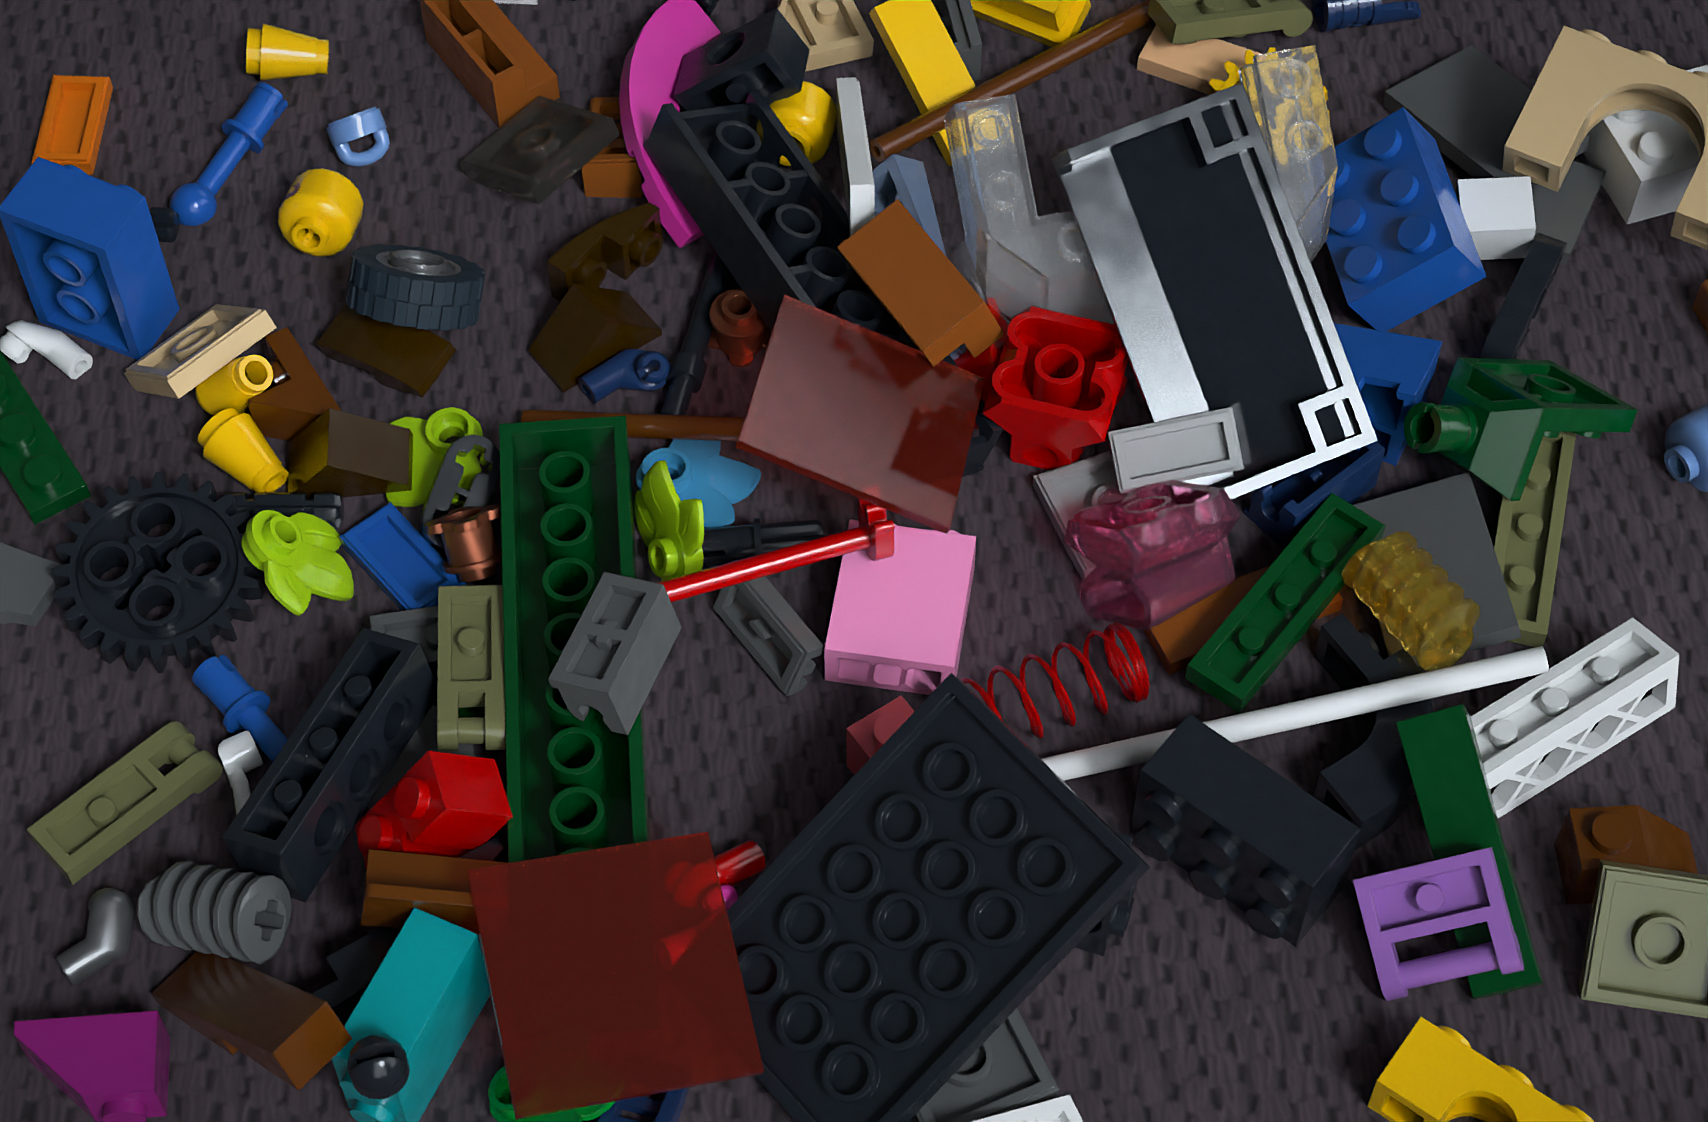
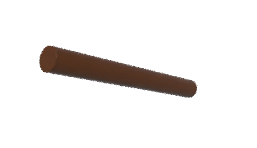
(656, 425)

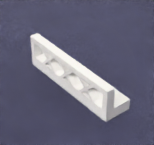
(1564, 705)

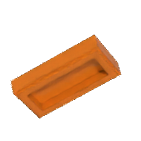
(74, 121)

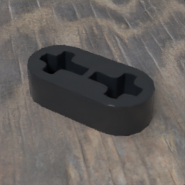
(448, 478)

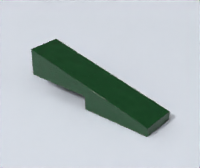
(1461, 820)

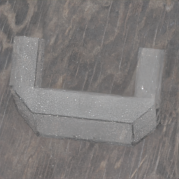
(1042, 260)

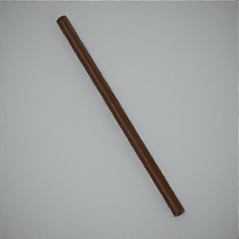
(1014, 79)

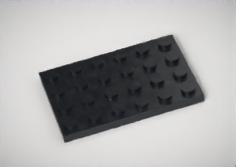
(919, 913)

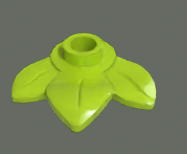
(430, 449)
(668, 525)
(297, 558)

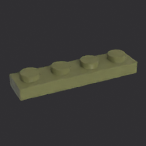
(1530, 537)

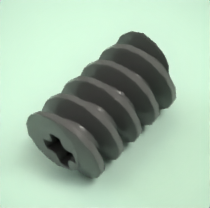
(216, 911)

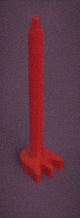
(873, 535)

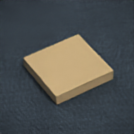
(199, 350)

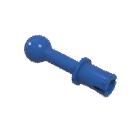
(245, 131)
(239, 703)

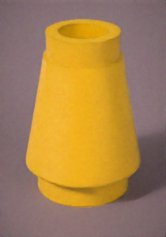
(284, 53)
(234, 384)
(241, 450)

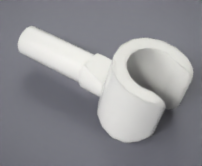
(238, 757)

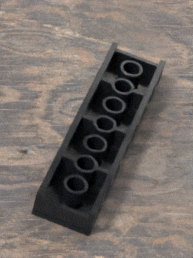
(763, 221)

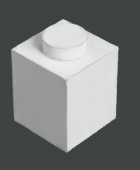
(1498, 215)

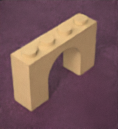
(1594, 79)

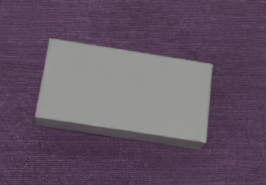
(1175, 449)

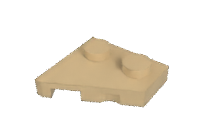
(829, 29)

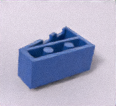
(1391, 377)

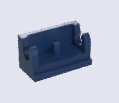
(1294, 500)

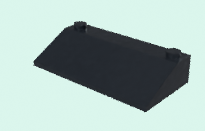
(1215, 285)

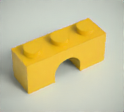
(1443, 1078)

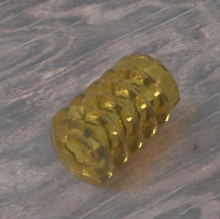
(1414, 599)

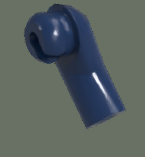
(626, 370)

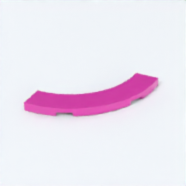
(650, 81)

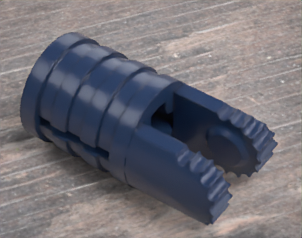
(1355, 13)

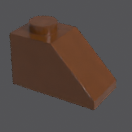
(1617, 835)

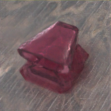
(1154, 551)

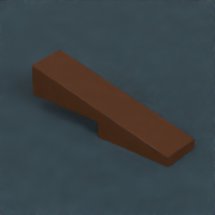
(255, 1014)

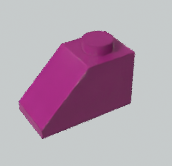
(103, 1062)

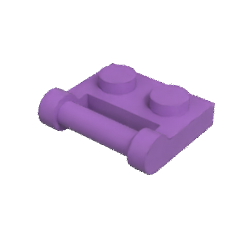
(1435, 900)

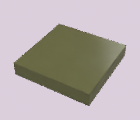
(1648, 940)

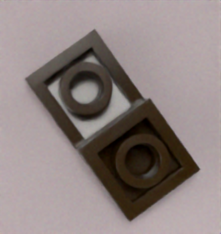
(612, 245)
(394, 354)

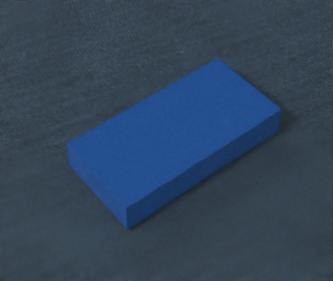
(398, 559)

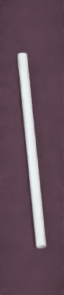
(1313, 710)

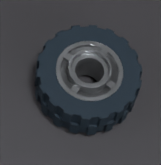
(415, 287)

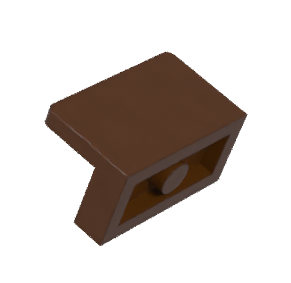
(428, 882)

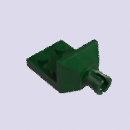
(1501, 412)

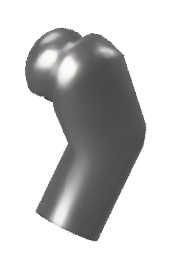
(106, 937)

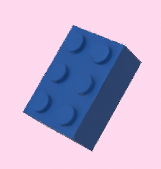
(1397, 224)
(89, 257)

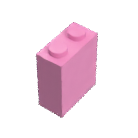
(901, 616)

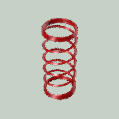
(1137, 692)

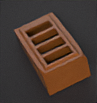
(612, 170)

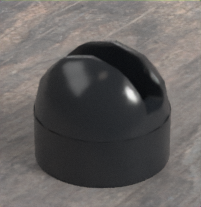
(379, 1076)

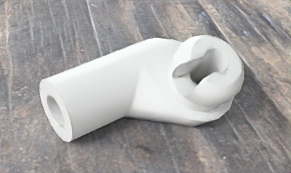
(48, 342)

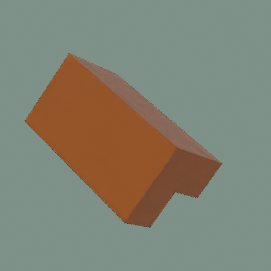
(488, 55)
(919, 285)

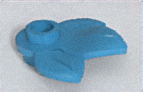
(705, 475)

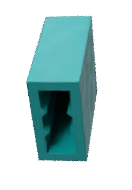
(427, 1002)

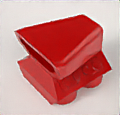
(1056, 386)

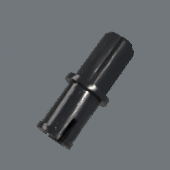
(735, 543)

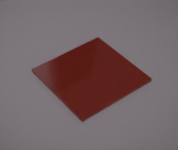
(862, 414)
(613, 974)

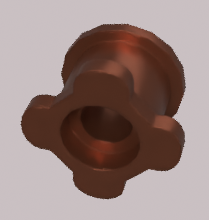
(737, 328)
(469, 541)

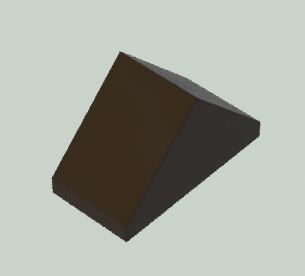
(588, 331)
(350, 456)

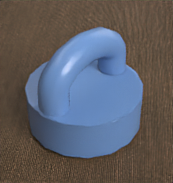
(357, 126)

